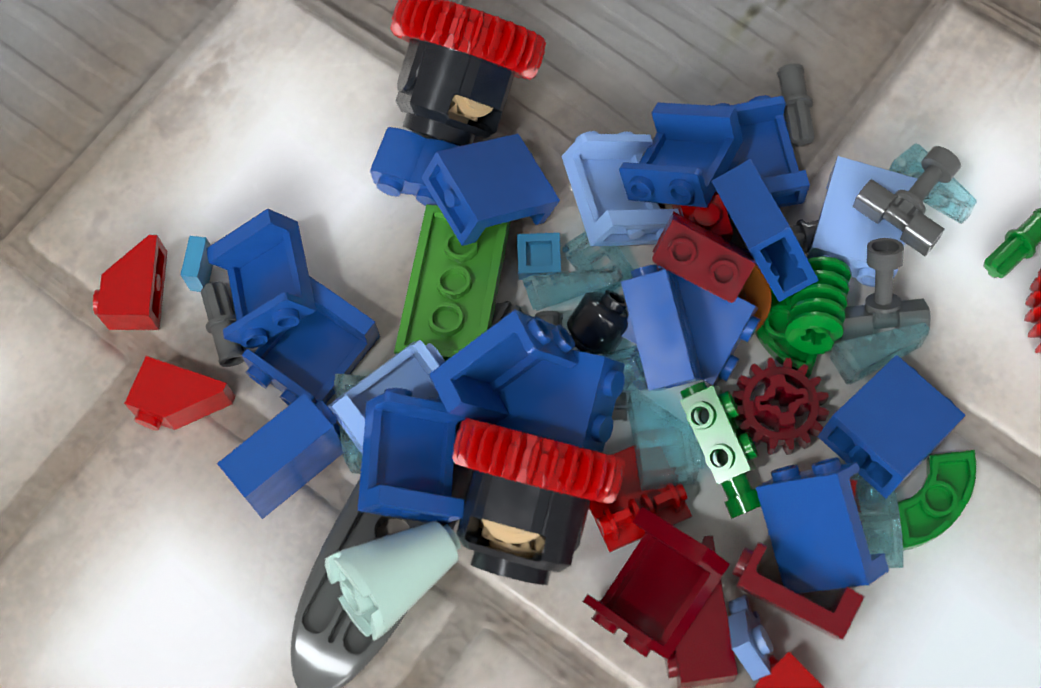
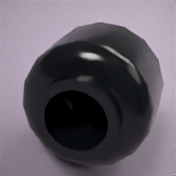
(598, 322)

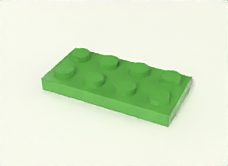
(451, 286)

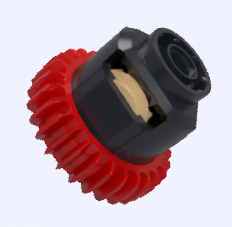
(459, 67)
(528, 499)

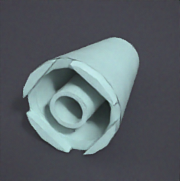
(391, 574)

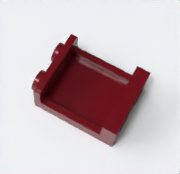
(703, 257)
(659, 587)
(831, 622)

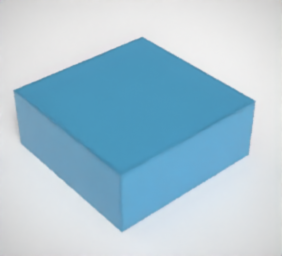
(538, 253)
(196, 268)

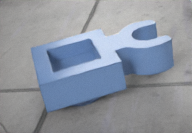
(749, 638)

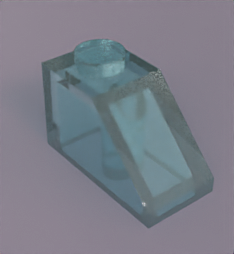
(662, 445)

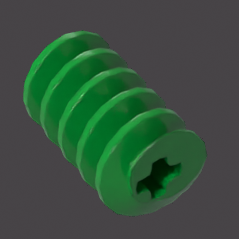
(819, 309)

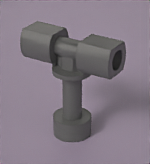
(906, 208)
(883, 307)

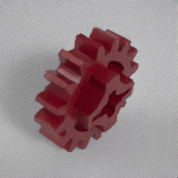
(778, 388)

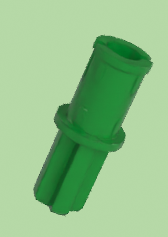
(1018, 245)

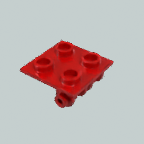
(617, 518)

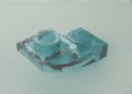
(880, 522)

